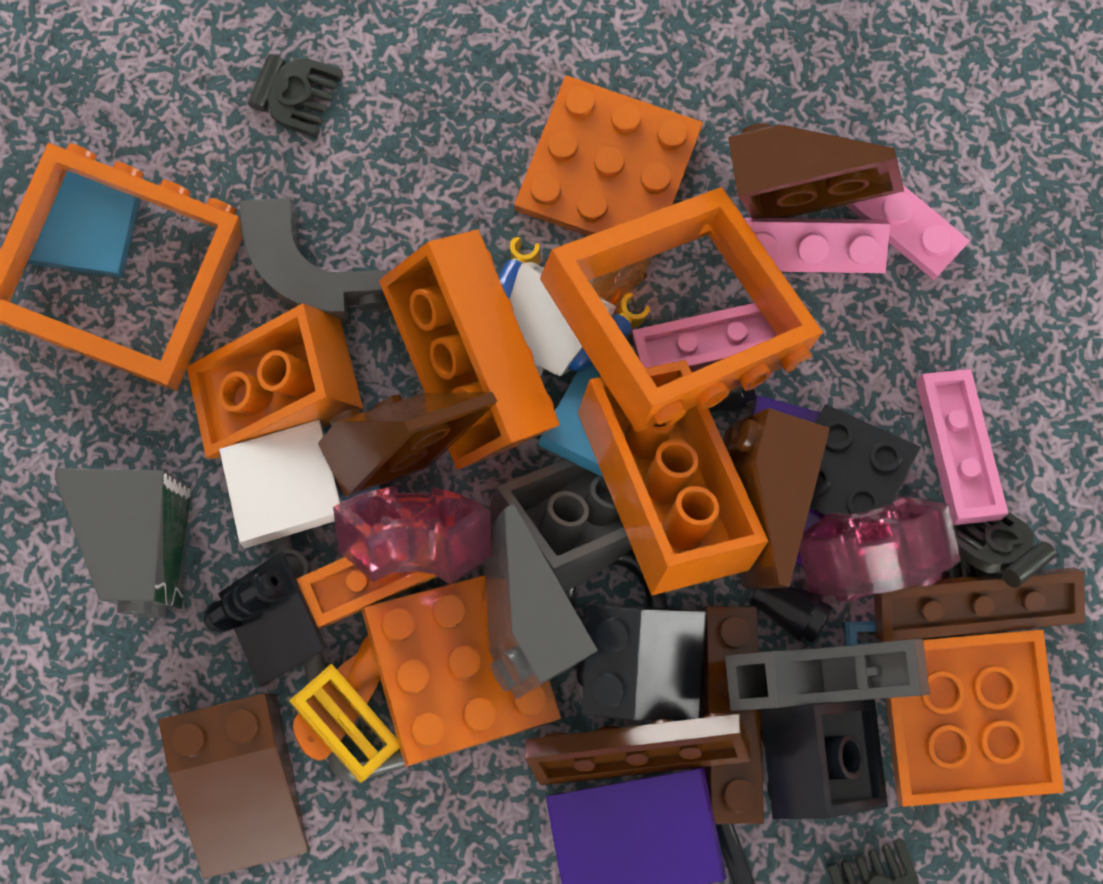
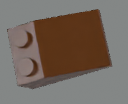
(802, 171)
(398, 436)
(779, 469)
(235, 783)

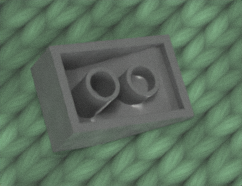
(568, 518)
(528, 613)

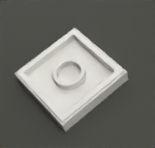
(280, 484)

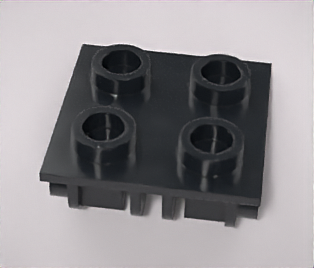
(859, 465)
(268, 619)

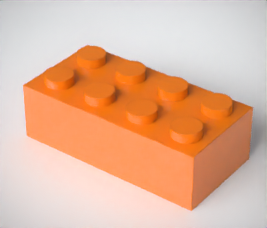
(469, 341)
(673, 490)

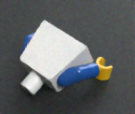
(540, 320)

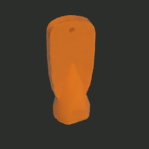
(363, 676)

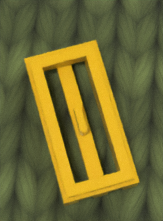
(315, 688)

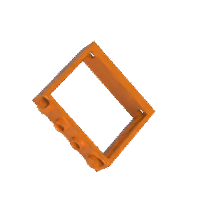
(127, 179)
(710, 214)

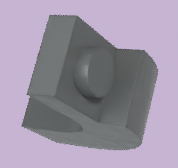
(273, 247)
(827, 675)

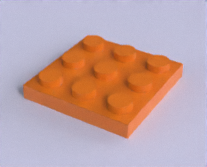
(605, 159)
(440, 675)
(981, 727)

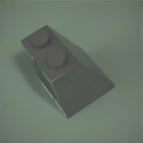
(130, 535)

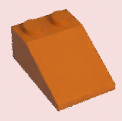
(274, 379)

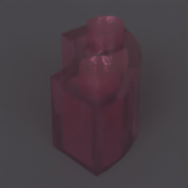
(413, 532)
(879, 549)

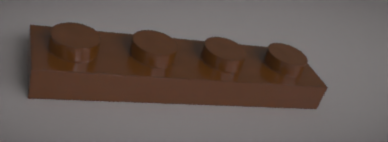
(980, 605)
(638, 749)
(736, 787)

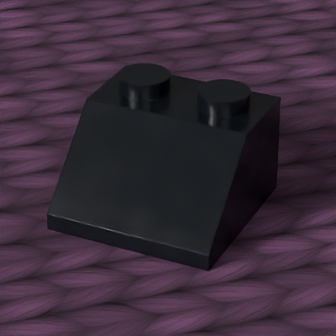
(644, 662)
(823, 760)

